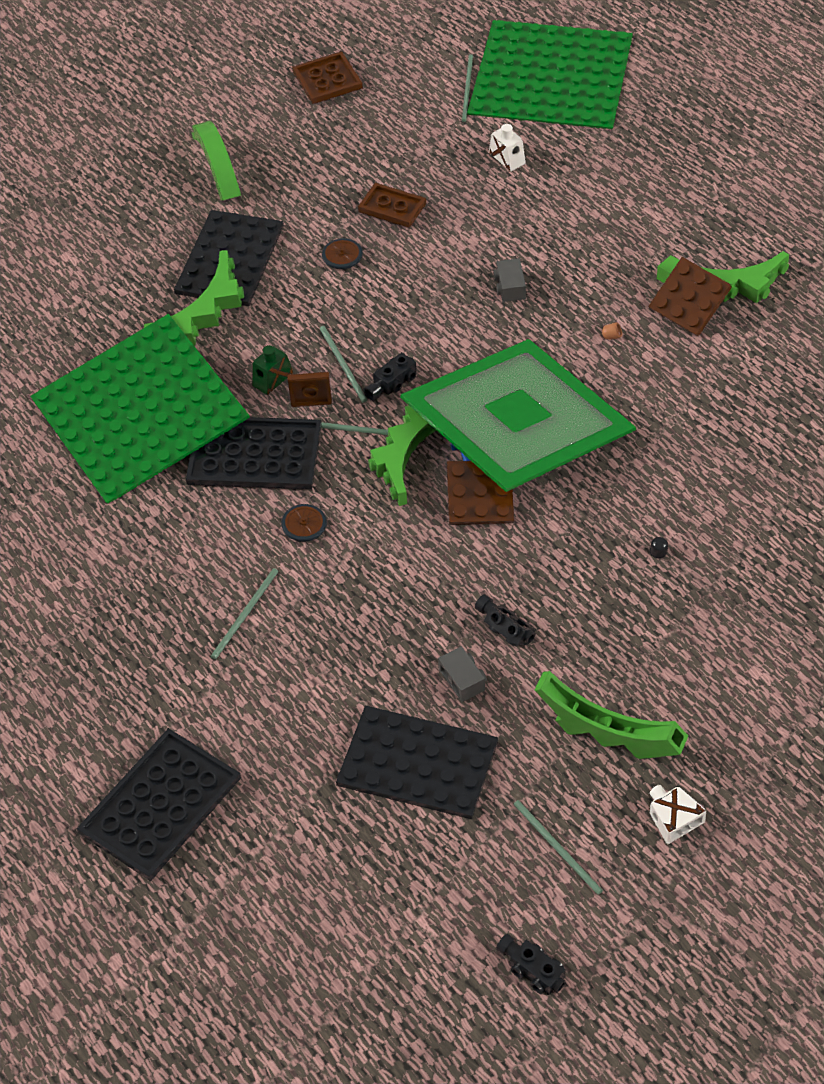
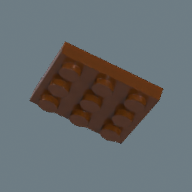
(327, 77)
(690, 296)
(476, 497)

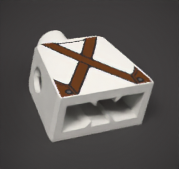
(507, 147)
(675, 812)

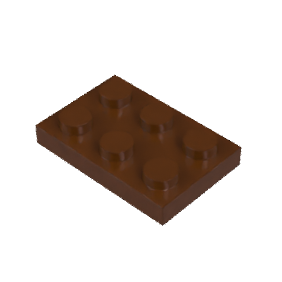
(392, 205)

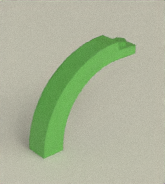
(218, 159)

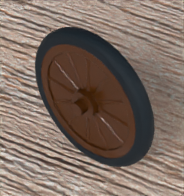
(342, 253)
(304, 522)

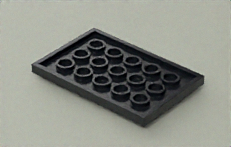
(245, 238)
(259, 455)
(417, 762)
(159, 804)

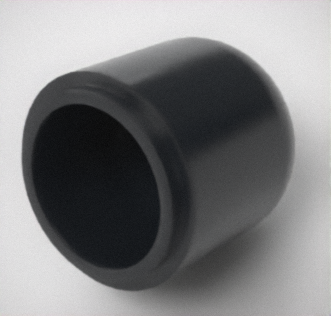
(659, 547)

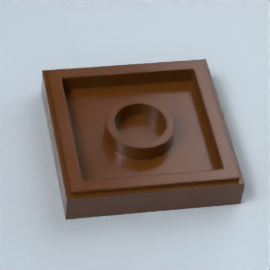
(310, 389)

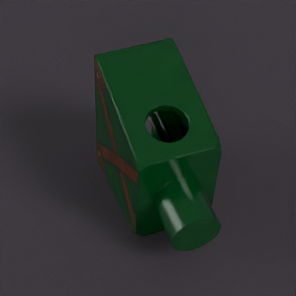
(270, 369)

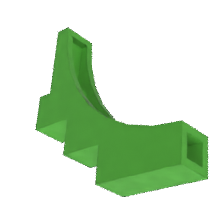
(749, 281)
(220, 295)
(401, 442)
(609, 728)

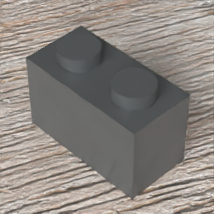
(510, 280)
(462, 673)

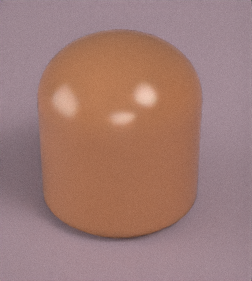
(612, 331)

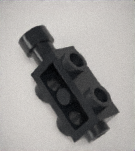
(391, 376)
(500, 623)
(533, 967)

